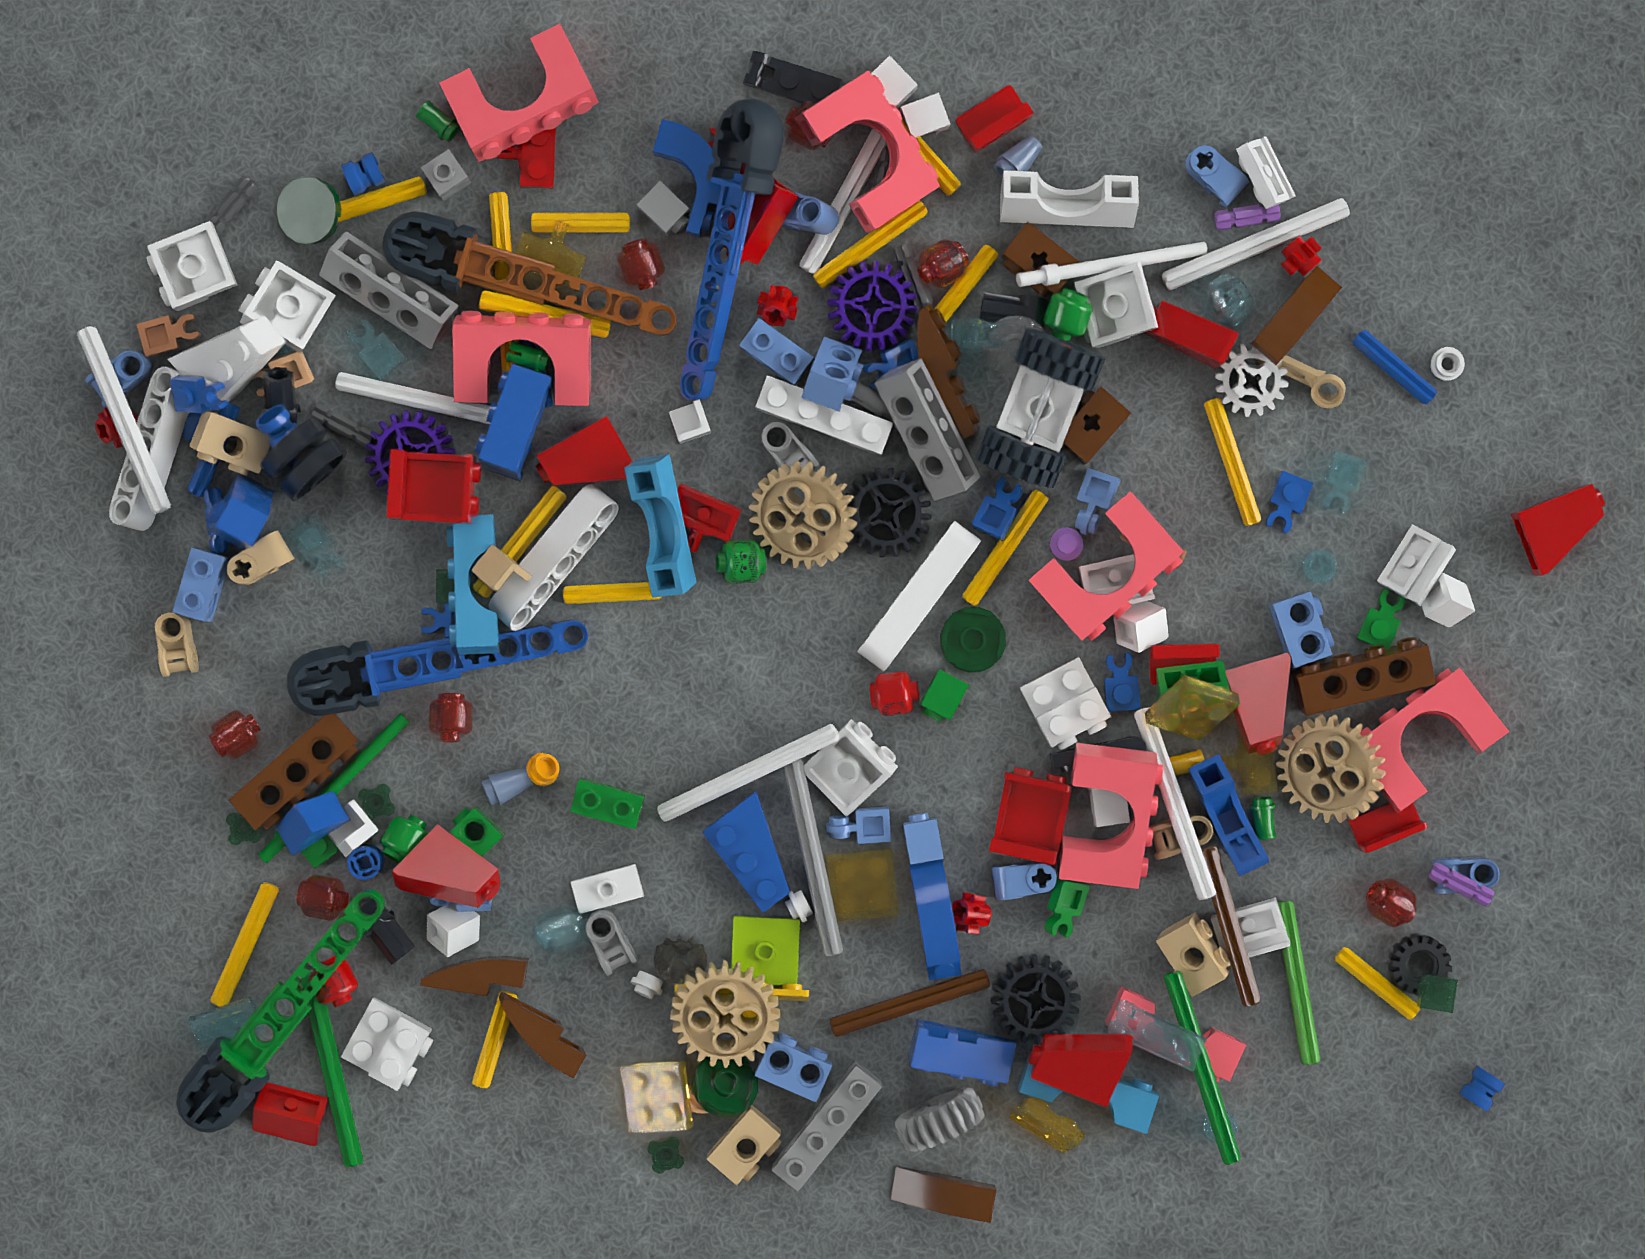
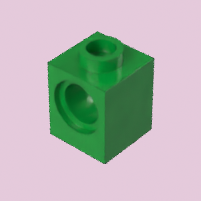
(943, 696)
(491, 835)

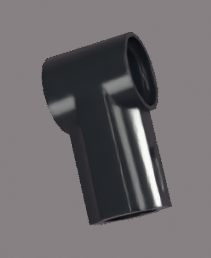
(1000, 306)
(280, 390)
(387, 933)

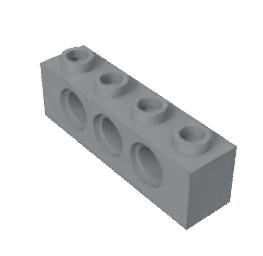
(387, 292)
(939, 450)
(826, 1125)

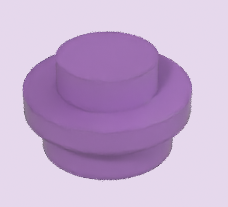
(1066, 543)

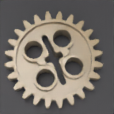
(819, 493)
(1357, 757)
(747, 995)

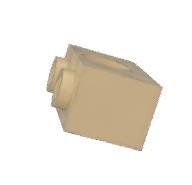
(215, 429)
(1197, 972)
(751, 1126)

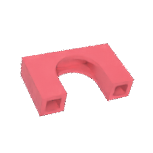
(494, 130)
(908, 174)
(564, 339)
(1153, 553)
(1450, 698)
(1120, 858)

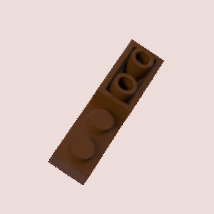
(941, 357)

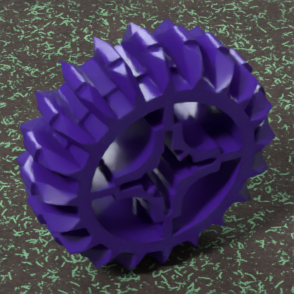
(887, 306)
(399, 429)

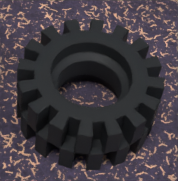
(1410, 946)

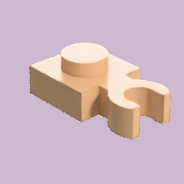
(294, 362)

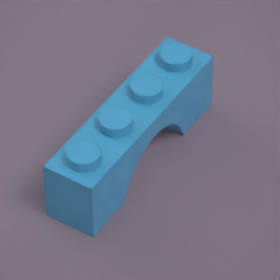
(669, 558)
(475, 626)
(1130, 1103)

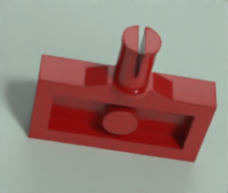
(535, 159)
(706, 515)

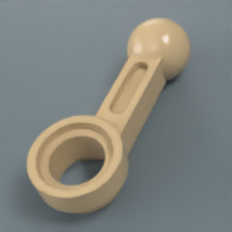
(1314, 379)

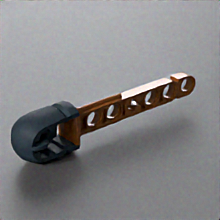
(478, 259)

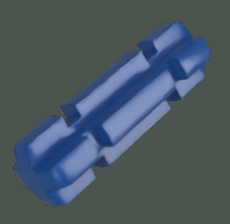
(216, 544)

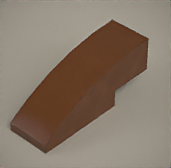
(1296, 315)
(477, 974)
(543, 1035)
(944, 1194)

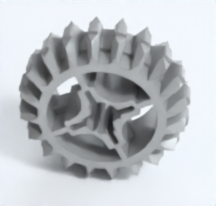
(939, 1119)

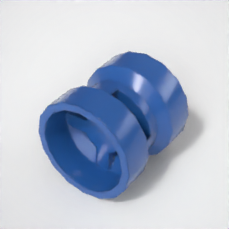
(363, 174)
(275, 424)
(371, 860)
(1482, 1088)

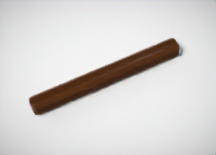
(1231, 930)
(910, 1002)

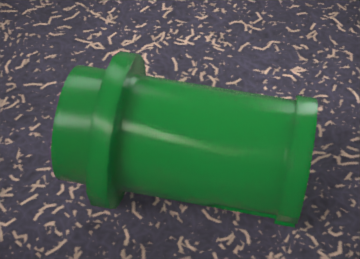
(438, 121)
(531, 357)
(1263, 817)

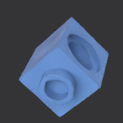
(922, 838)

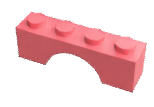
(1222, 1048)

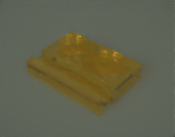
(1039, 1120)

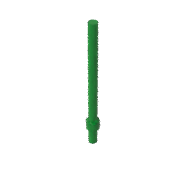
(346, 775)

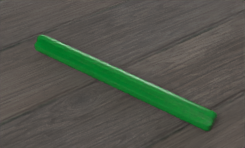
(1203, 1071)
(334, 1081)

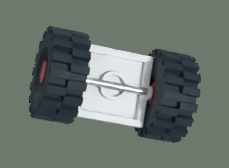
(1040, 408)

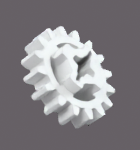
(1238, 389)

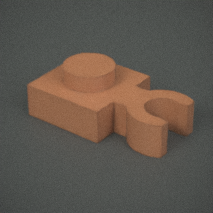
(162, 335)

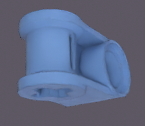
(1220, 178)
(804, 215)
(120, 367)
(1466, 867)
(1017, 881)

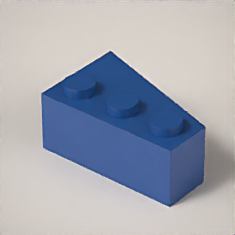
(513, 421)
(241, 512)
(749, 851)
(961, 1052)

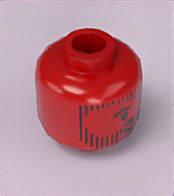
(894, 693)
(339, 984)

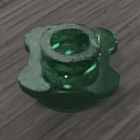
(382, 793)
(237, 834)
(660, 1163)

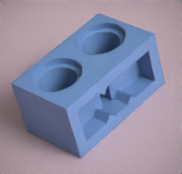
(776, 352)
(833, 374)
(201, 585)
(1292, 632)
(789, 1075)

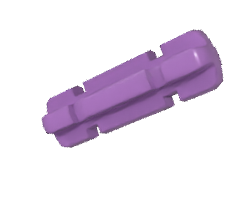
(1245, 216)
(1461, 884)

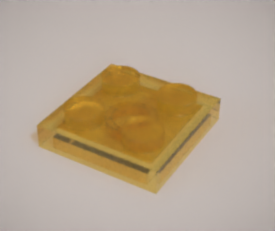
(1192, 708)
(862, 884)
(656, 1097)

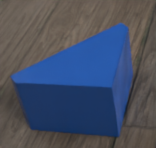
(311, 821)

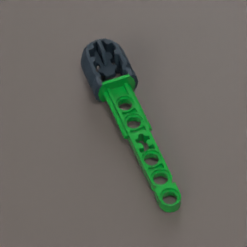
(247, 1052)

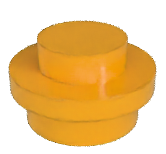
(542, 769)

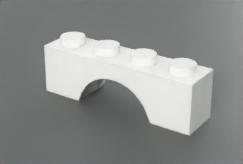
(1106, 203)
(846, 425)

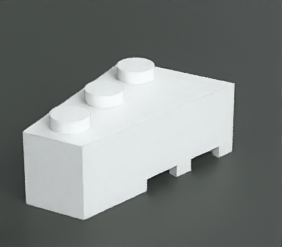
(231, 356)

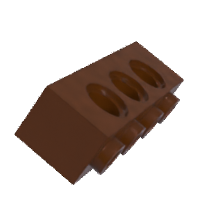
(1414, 673)
(249, 798)

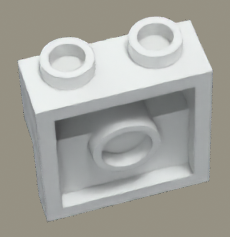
(191, 266)
(289, 303)
(1119, 305)
(1066, 704)
(850, 767)
(388, 1044)

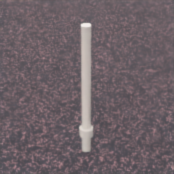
(1053, 273)

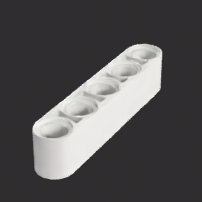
(161, 431)
(554, 557)
(919, 596)

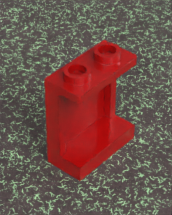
(432, 487)
(1032, 816)

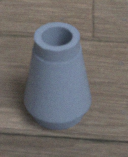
(1019, 156)
(505, 785)

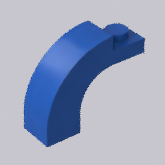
(689, 149)
(1223, 809)
(936, 919)

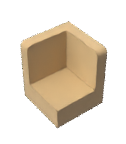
(496, 568)

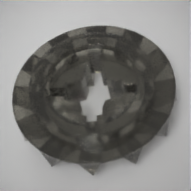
(677, 970)

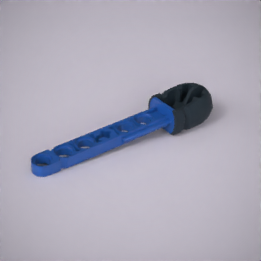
(747, 134)
(384, 675)

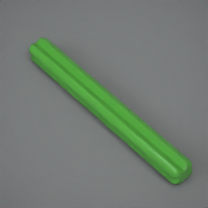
(1298, 988)

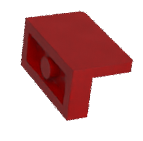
(993, 118)
(1180, 654)
(1385, 826)
(289, 1113)

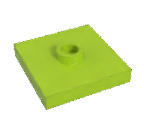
(768, 947)

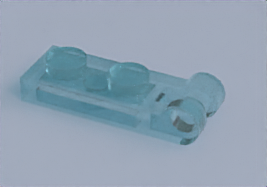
(1158, 1035)

